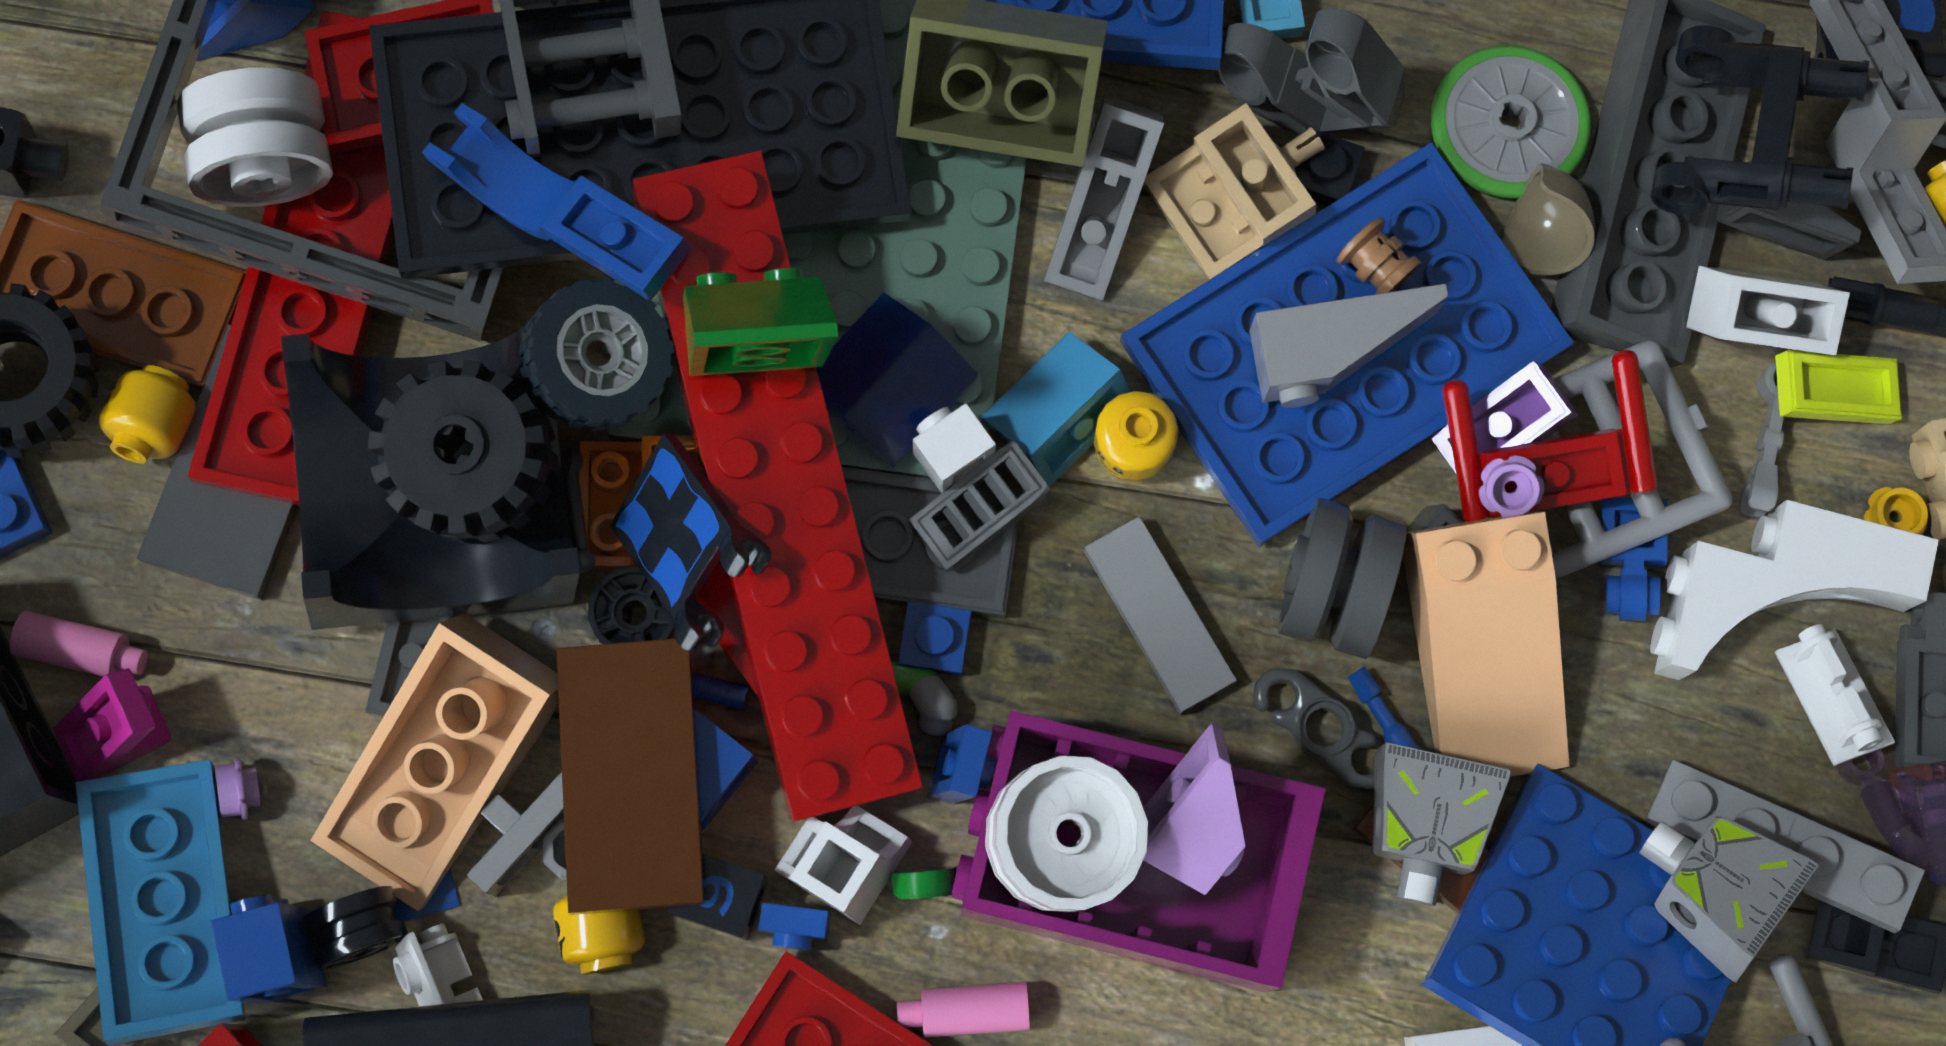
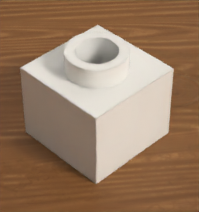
(951, 445)

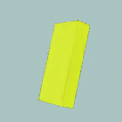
(1838, 387)

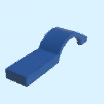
(555, 208)

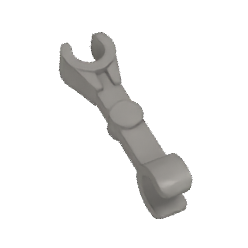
(1762, 484)

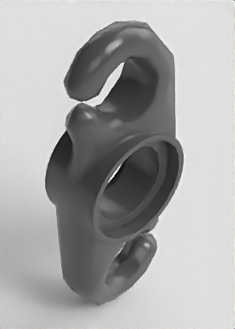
(1308, 700)

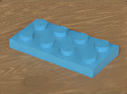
(152, 893)

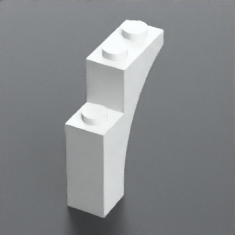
(1800, 558)

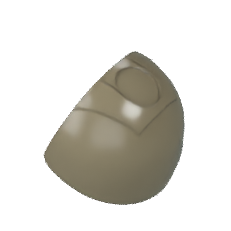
(1550, 223)

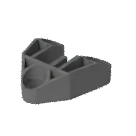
(1339, 85)

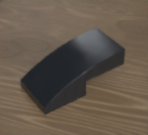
(1907, 958)

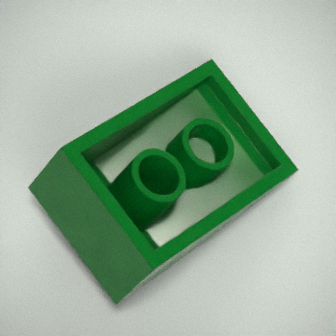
(757, 323)

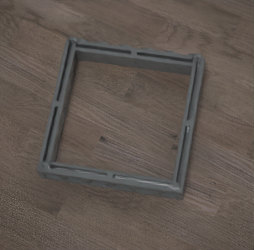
(136, 205)

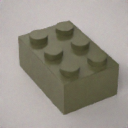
(1001, 79)

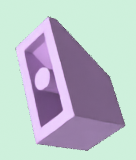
(1196, 817)

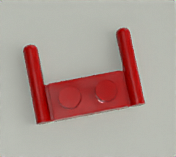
(1572, 466)

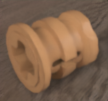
(1379, 258)

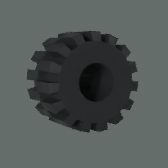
(479, 490)

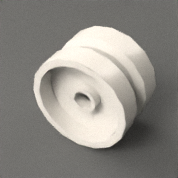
(254, 137)
(1025, 843)

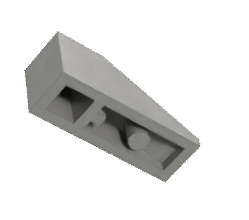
(1104, 197)
(1321, 344)

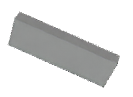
(1159, 615)

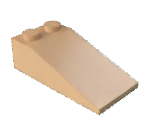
(1490, 641)
(439, 758)

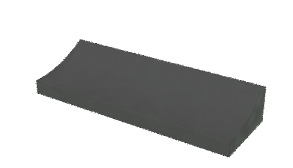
(1652, 114)

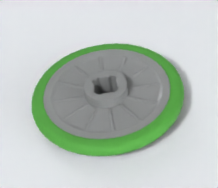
(1522, 86)

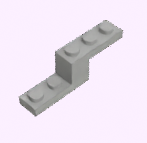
(1887, 138)

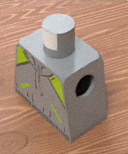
(1432, 815)
(1726, 888)

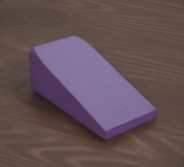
(1516, 413)

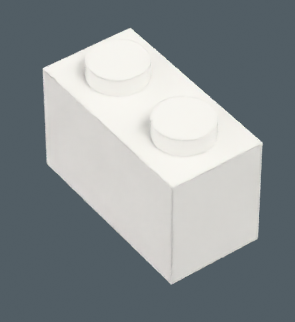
(1767, 310)

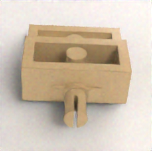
(1233, 190)

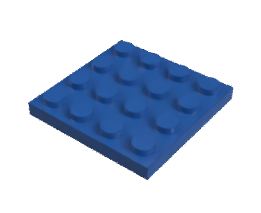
(1567, 932)

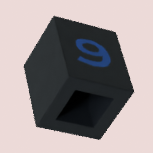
(730, 898)

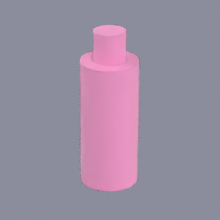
(74, 645)
(968, 1010)

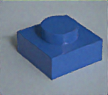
(935, 638)
(794, 926)

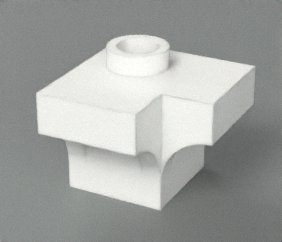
(845, 861)

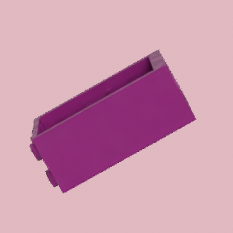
(1229, 935)

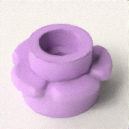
(1516, 469)
(237, 789)

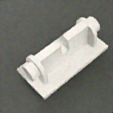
(1834, 695)
(433, 967)

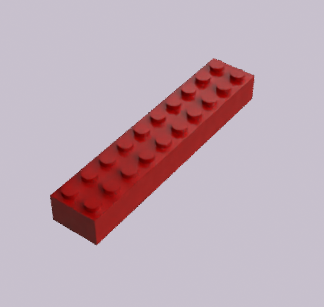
(778, 470)

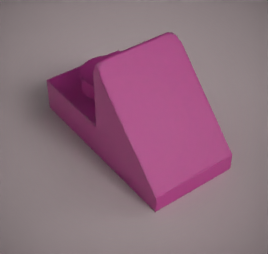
(111, 727)

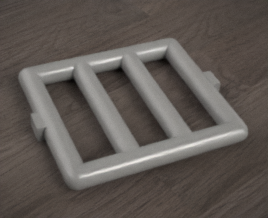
(1655, 519)

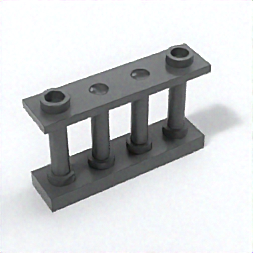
(638, 37)

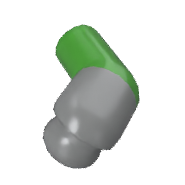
(929, 696)

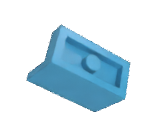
(1057, 406)

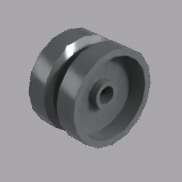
(1352, 580)

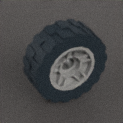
(629, 337)

